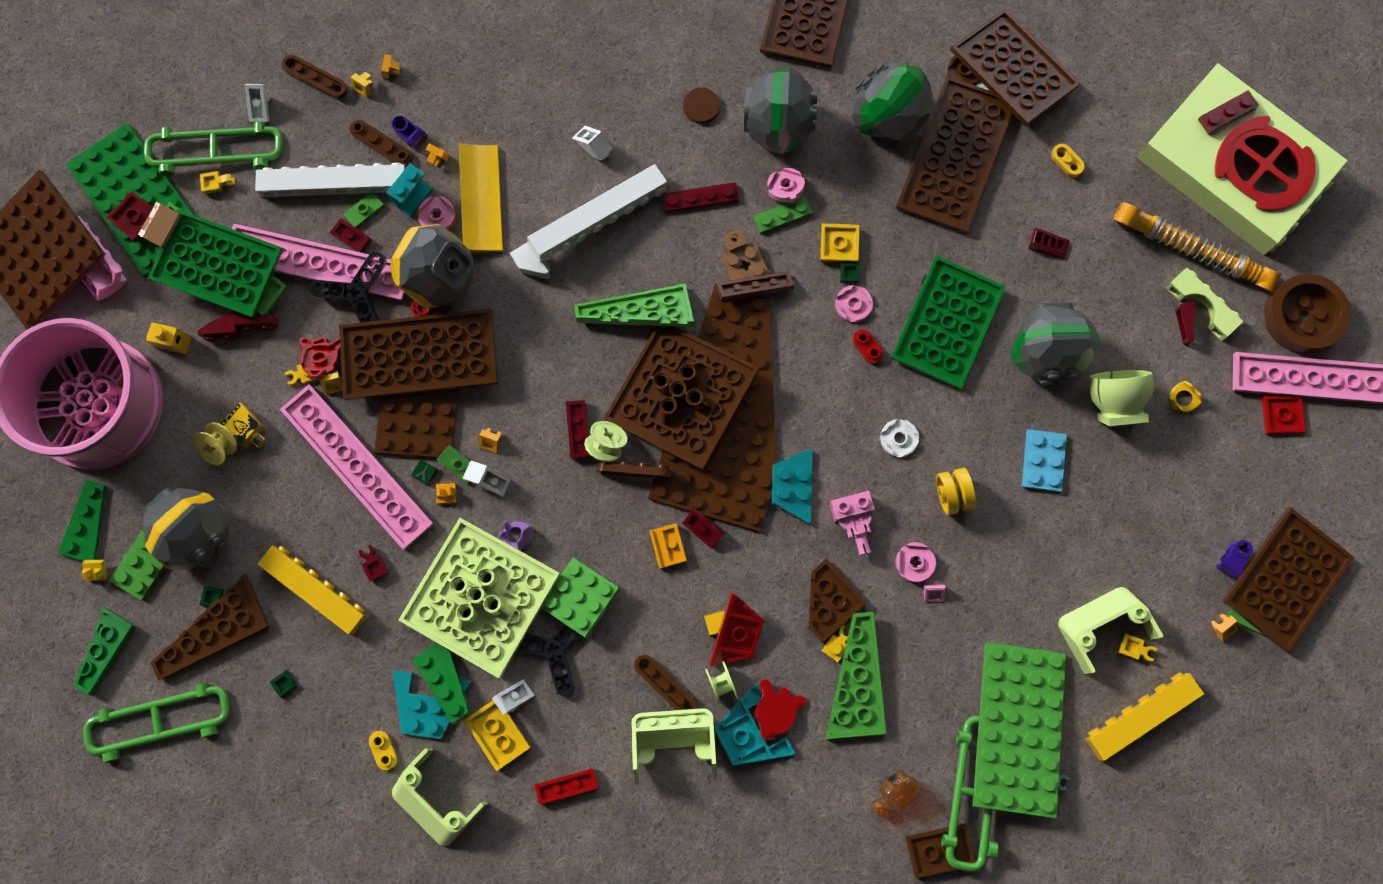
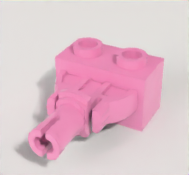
(853, 514)

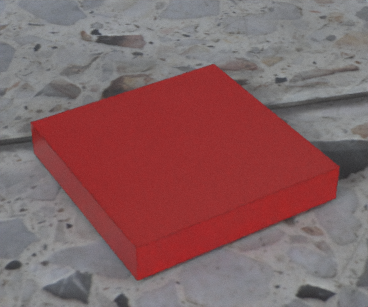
(1283, 414)

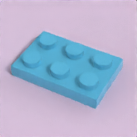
(1044, 460)

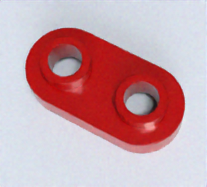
(865, 347)

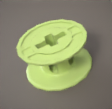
(605, 441)
(722, 683)

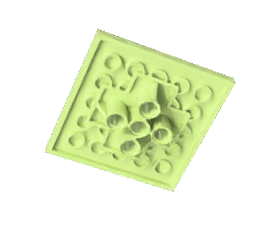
(487, 635)

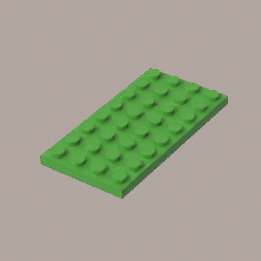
(1019, 730)

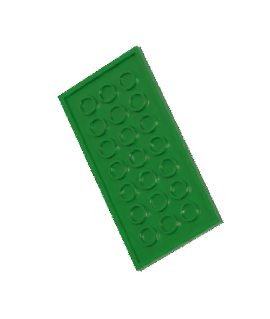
(111, 172)

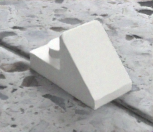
(257, 105)
(513, 697)

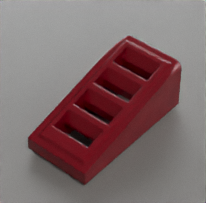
(1040, 247)
(1186, 320)

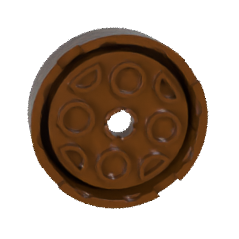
(1326, 311)

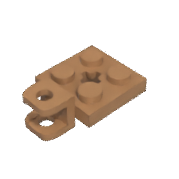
(740, 252)

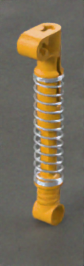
(1189, 243)

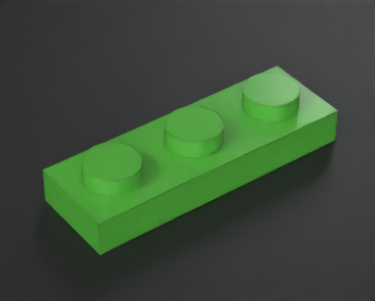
(782, 215)

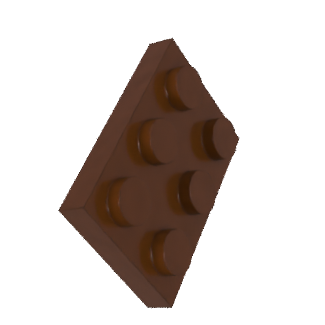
(929, 856)

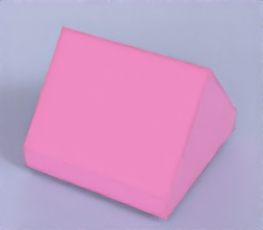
(934, 593)

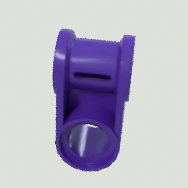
(410, 133)
(1233, 561)

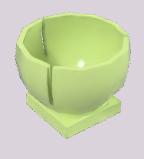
(1122, 397)

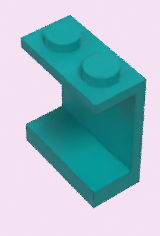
(409, 190)

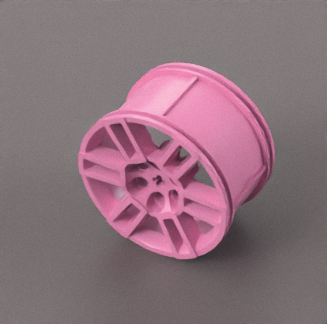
(119, 430)

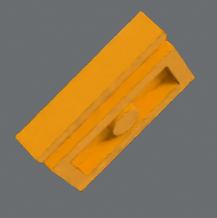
(668, 546)

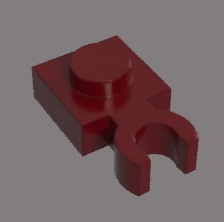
(374, 566)

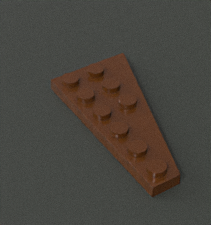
(217, 628)

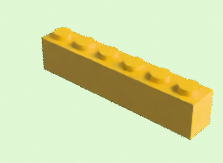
(313, 590)
(1144, 716)

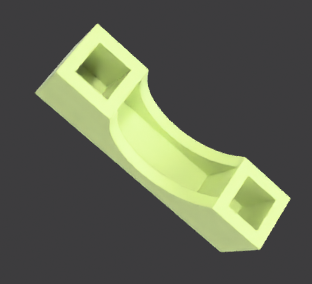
(1222, 318)

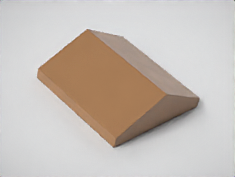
(160, 224)

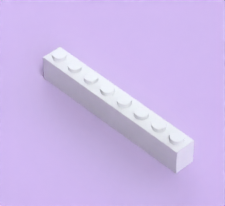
(327, 180)
(597, 213)

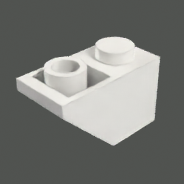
(528, 262)

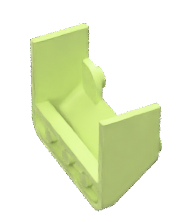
(1078, 624)
(672, 730)
(441, 829)

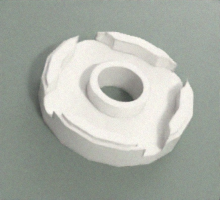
(899, 449)

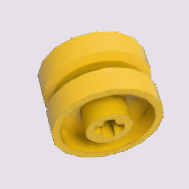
(955, 491)

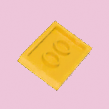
(497, 735)

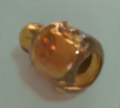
(896, 793)

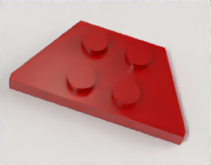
(737, 632)

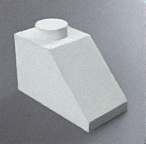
(593, 142)
(486, 478)

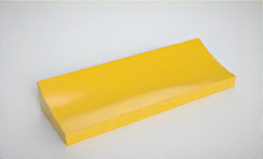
(480, 198)

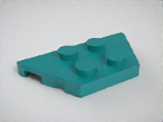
(794, 485)

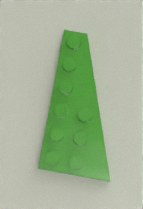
(654, 307)
(858, 695)

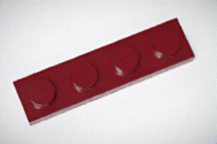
(700, 197)

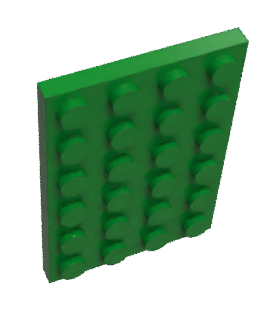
(216, 264)
(947, 322)

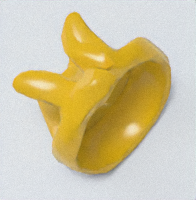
(1197, 397)

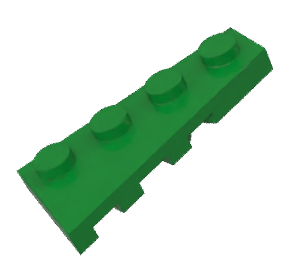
(84, 526)

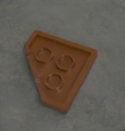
(830, 601)

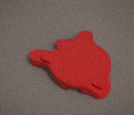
(319, 356)
(775, 710)

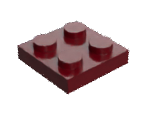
(130, 215)

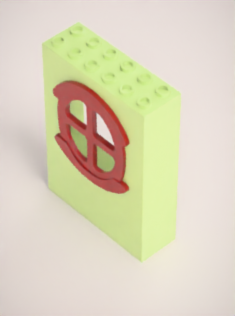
(1206, 171)

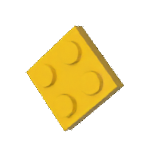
(839, 243)

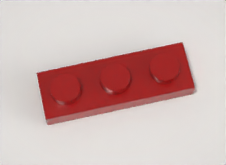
(566, 786)

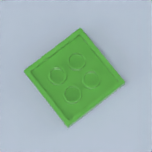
(580, 597)

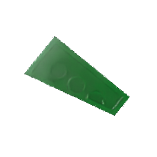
(107, 643)
(441, 676)

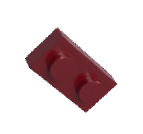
(350, 236)
(703, 528)

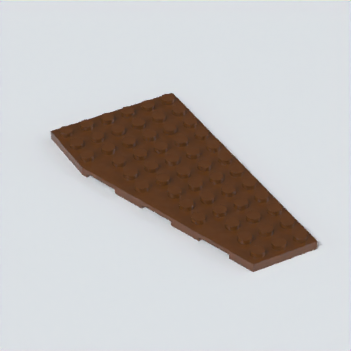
(739, 474)

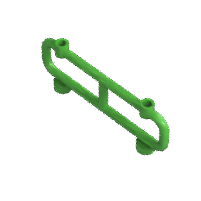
(167, 167)
(208, 728)
(987, 848)

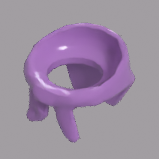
(525, 538)

